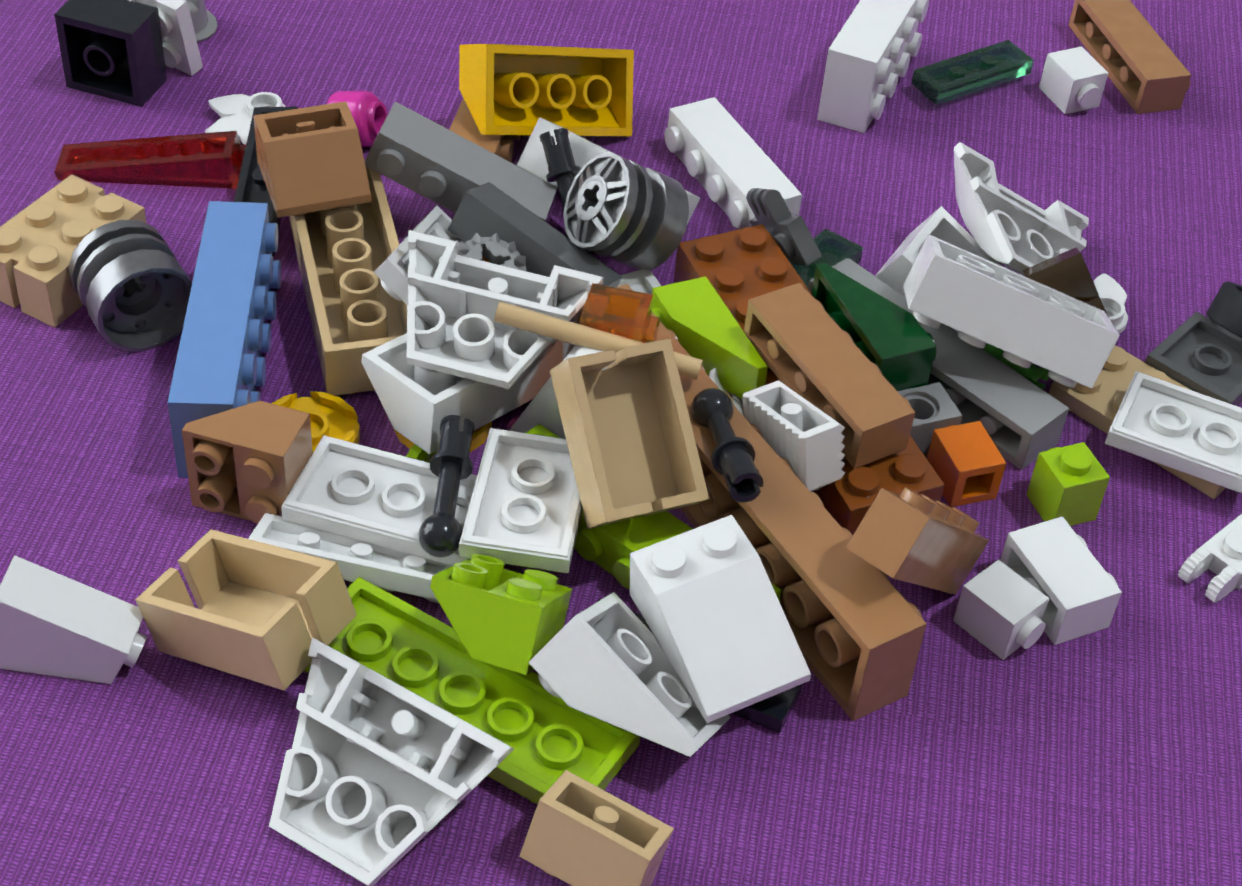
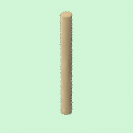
(580, 334)

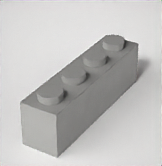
(447, 165)

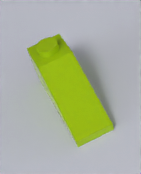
(710, 333)

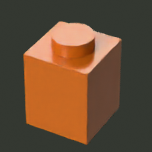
(966, 463)

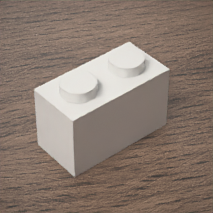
(1065, 571)

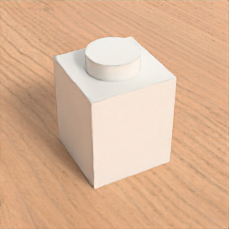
(1073, 80)
(1001, 610)

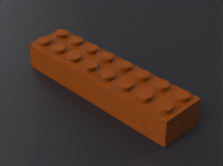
(752, 264)

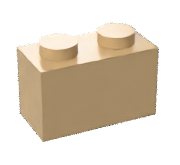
(594, 837)

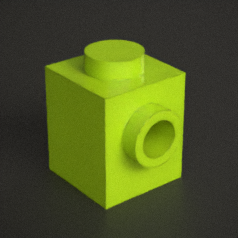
(1068, 484)

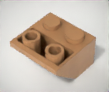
(311, 159)
(246, 458)

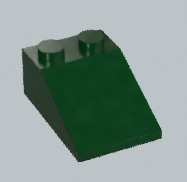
(877, 327)

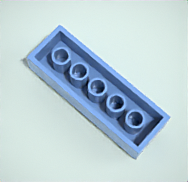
(226, 317)

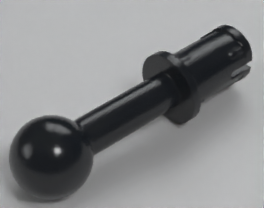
(560, 163)
(732, 455)
(441, 531)

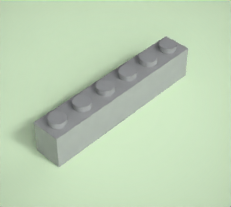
(984, 389)

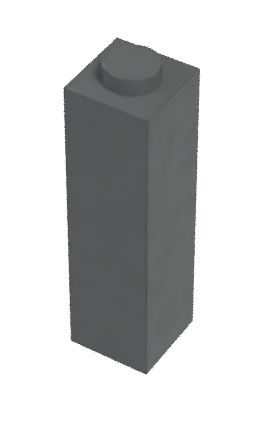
(491, 211)

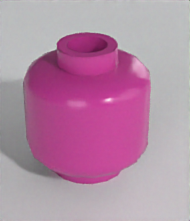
(366, 110)

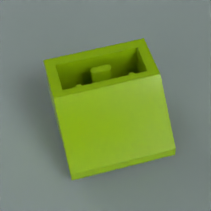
(501, 612)

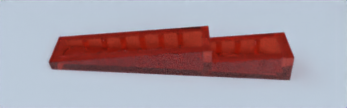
(176, 160)

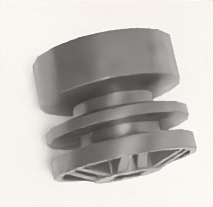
(626, 211)
(130, 285)

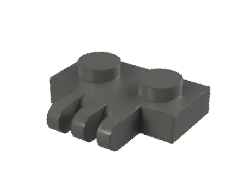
(785, 228)

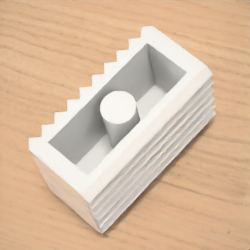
(797, 433)

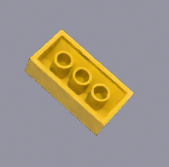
(568, 86)

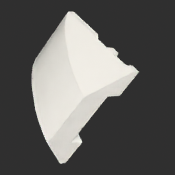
(1008, 224)
(456, 304)
(373, 767)

